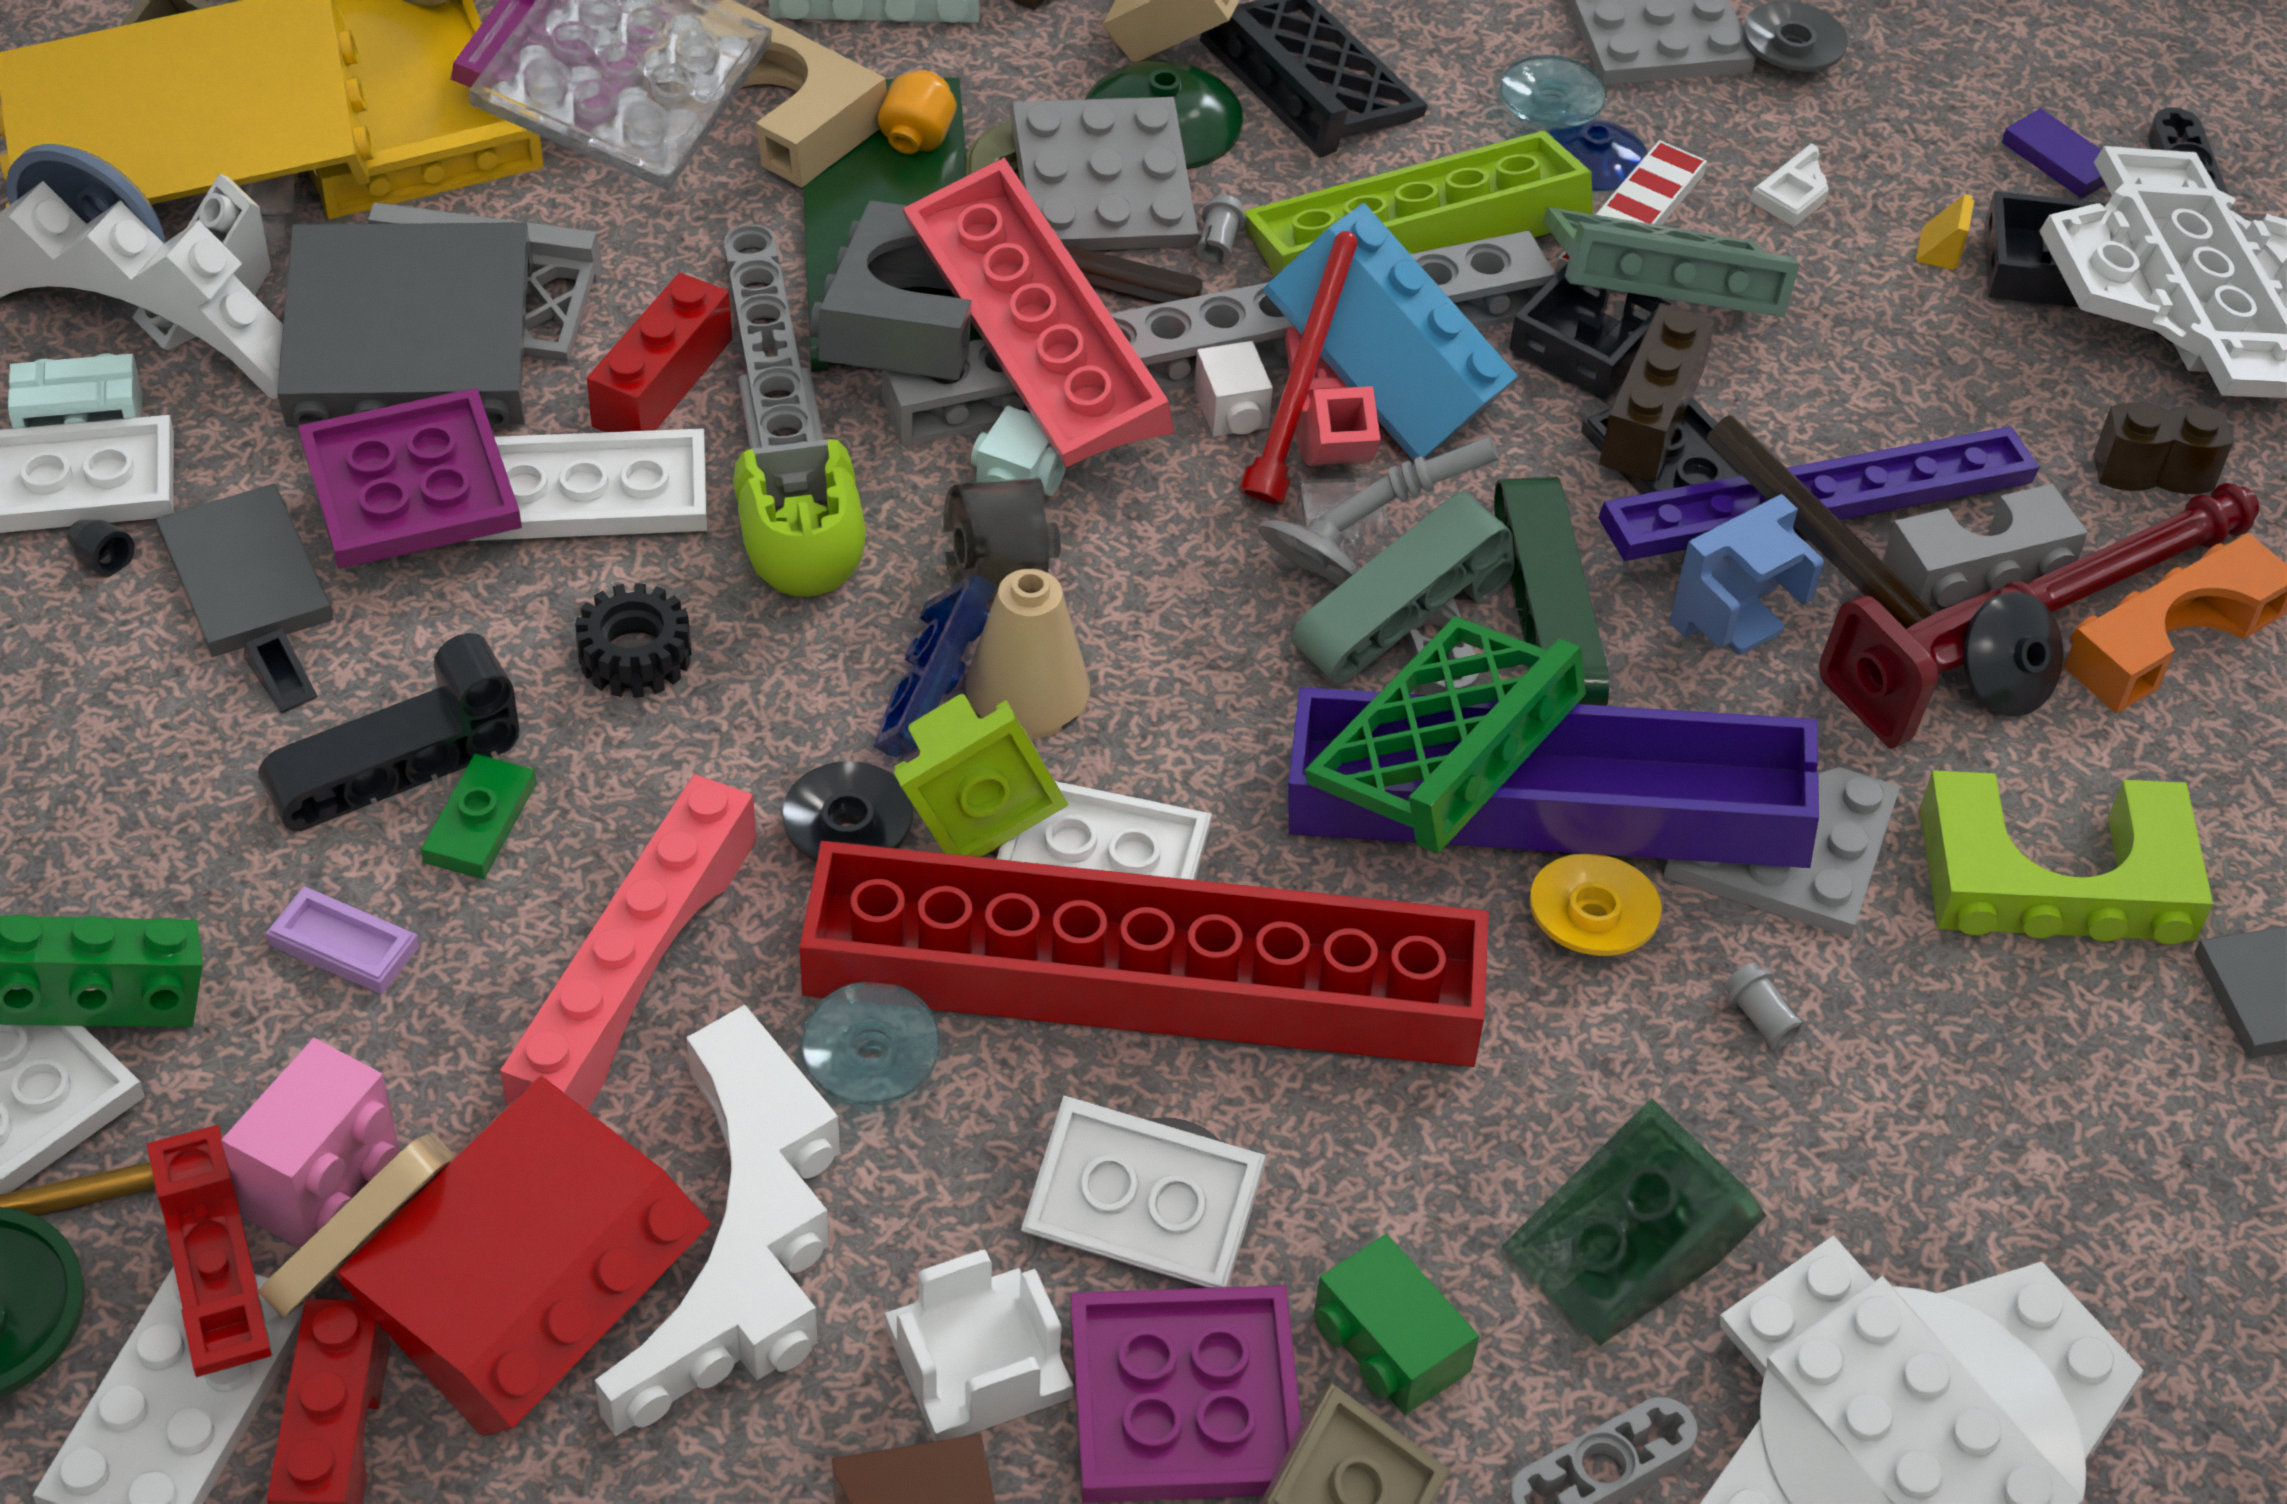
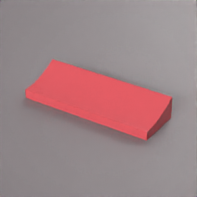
(1039, 315)

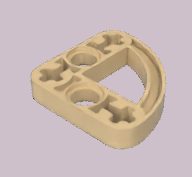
(355, 1223)

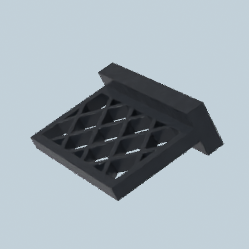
(1293, 84)

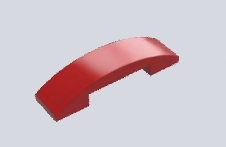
(209, 1251)

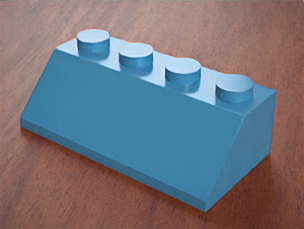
(1396, 335)

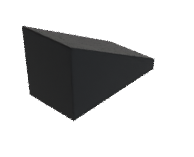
(279, 670)

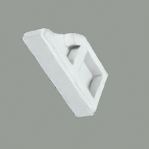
(1794, 188)

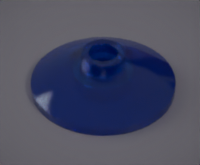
(1604, 149)

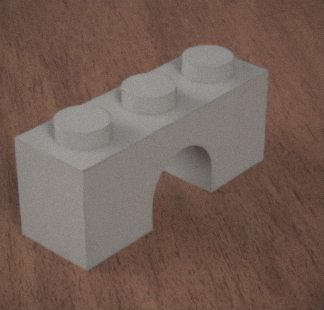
(1946, 563)

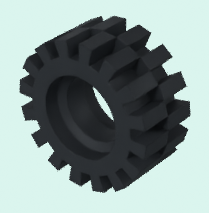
(633, 614)

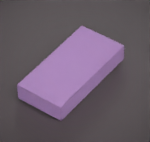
(342, 940)

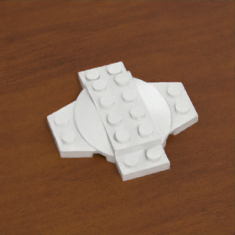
(2181, 266)
(1920, 1390)

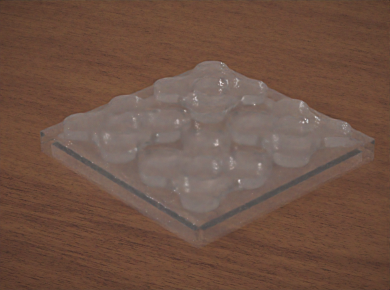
(623, 78)

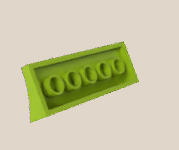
(1437, 202)

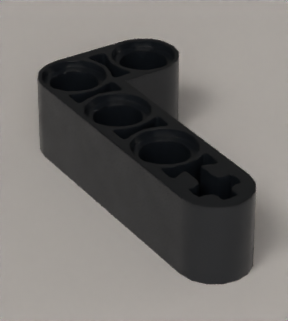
(399, 744)

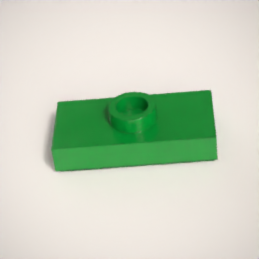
(479, 816)

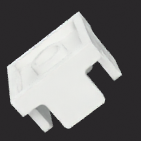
(979, 1346)

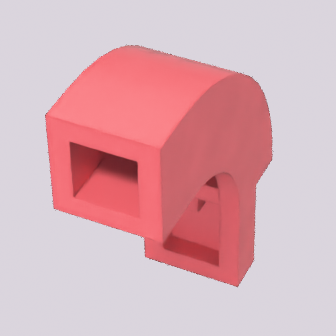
(1336, 420)

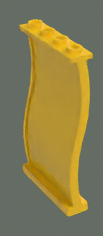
(417, 116)

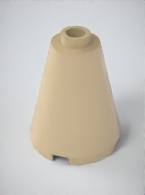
(1029, 656)

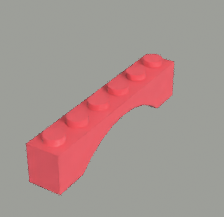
(676, 874)

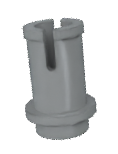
(1222, 219)
(1764, 1005)

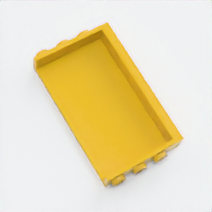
(196, 96)

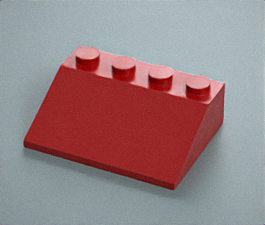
(521, 1255)

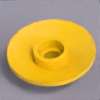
(1595, 904)

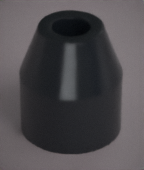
(95, 540)

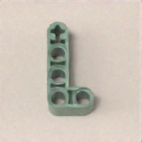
(1403, 585)

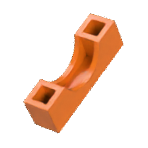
(2128, 648)

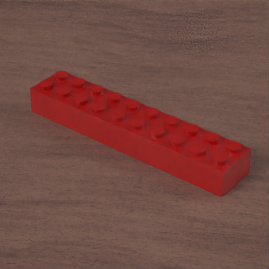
(1150, 953)

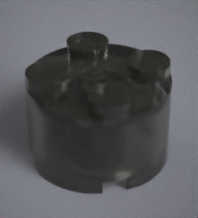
(998, 530)

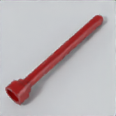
(1267, 476)

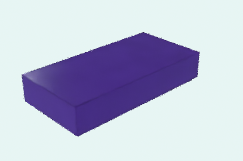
(2056, 151)

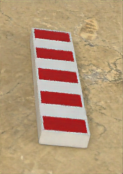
(1652, 188)

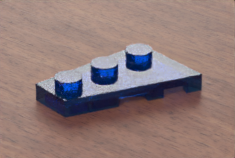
(952, 622)

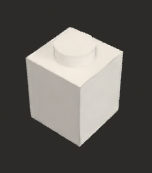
(1233, 388)

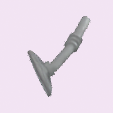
(1319, 544)

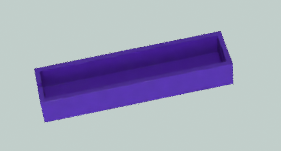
(1599, 784)

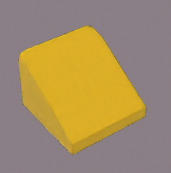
(1946, 234)

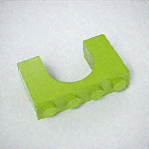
(1991, 887)

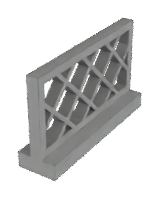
(555, 254)

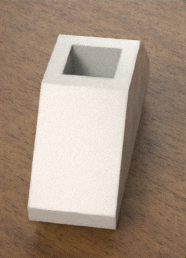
(239, 226)

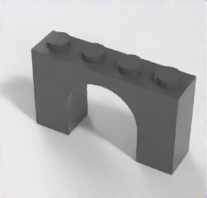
(876, 323)

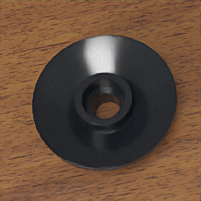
(2013, 654)
(843, 795)

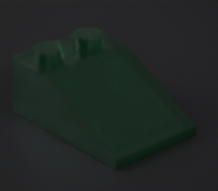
(1634, 1225)

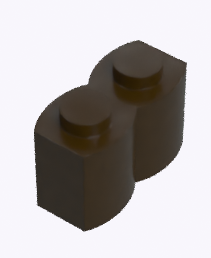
(2163, 448)

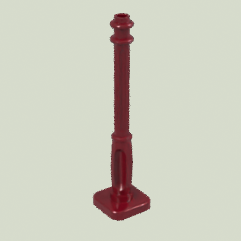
(1892, 671)

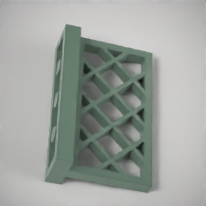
(1672, 263)

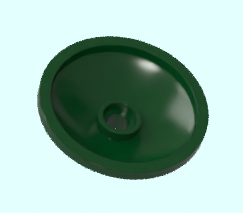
(1205, 106)
(38, 1297)

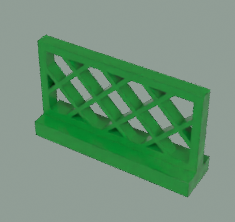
(1489, 744)

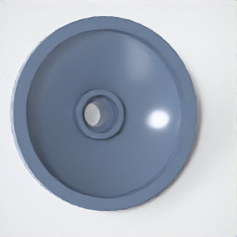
(81, 181)

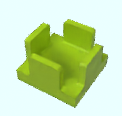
(976, 778)

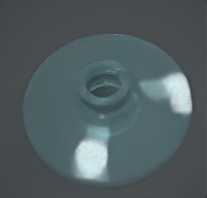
(1553, 91)
(871, 1018)

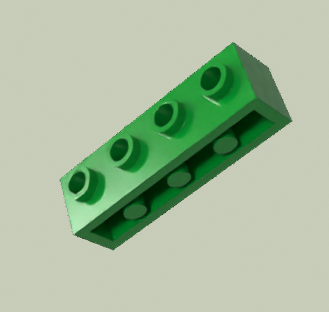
(116, 956)

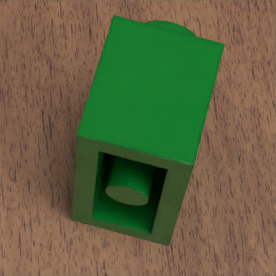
(1394, 1325)

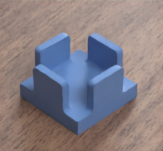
(1736, 567)

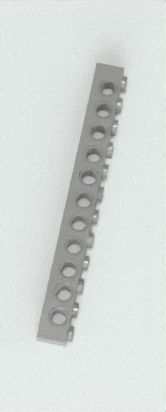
(1483, 278)

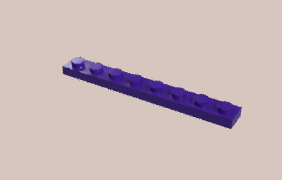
(1845, 485)

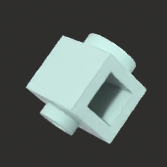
(1017, 450)

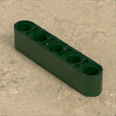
(1550, 575)

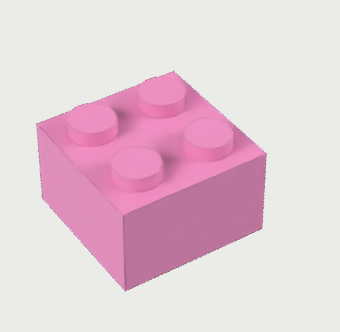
(310, 1142)

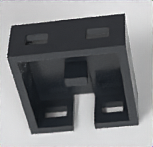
(2016, 252)
(1574, 338)

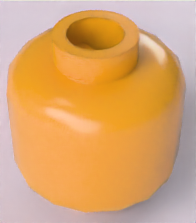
(917, 112)

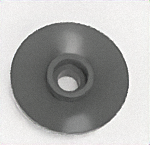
(1795, 36)

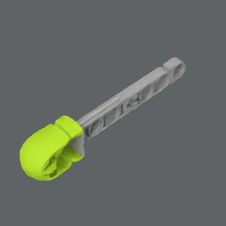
(793, 469)

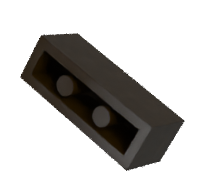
(1656, 392)

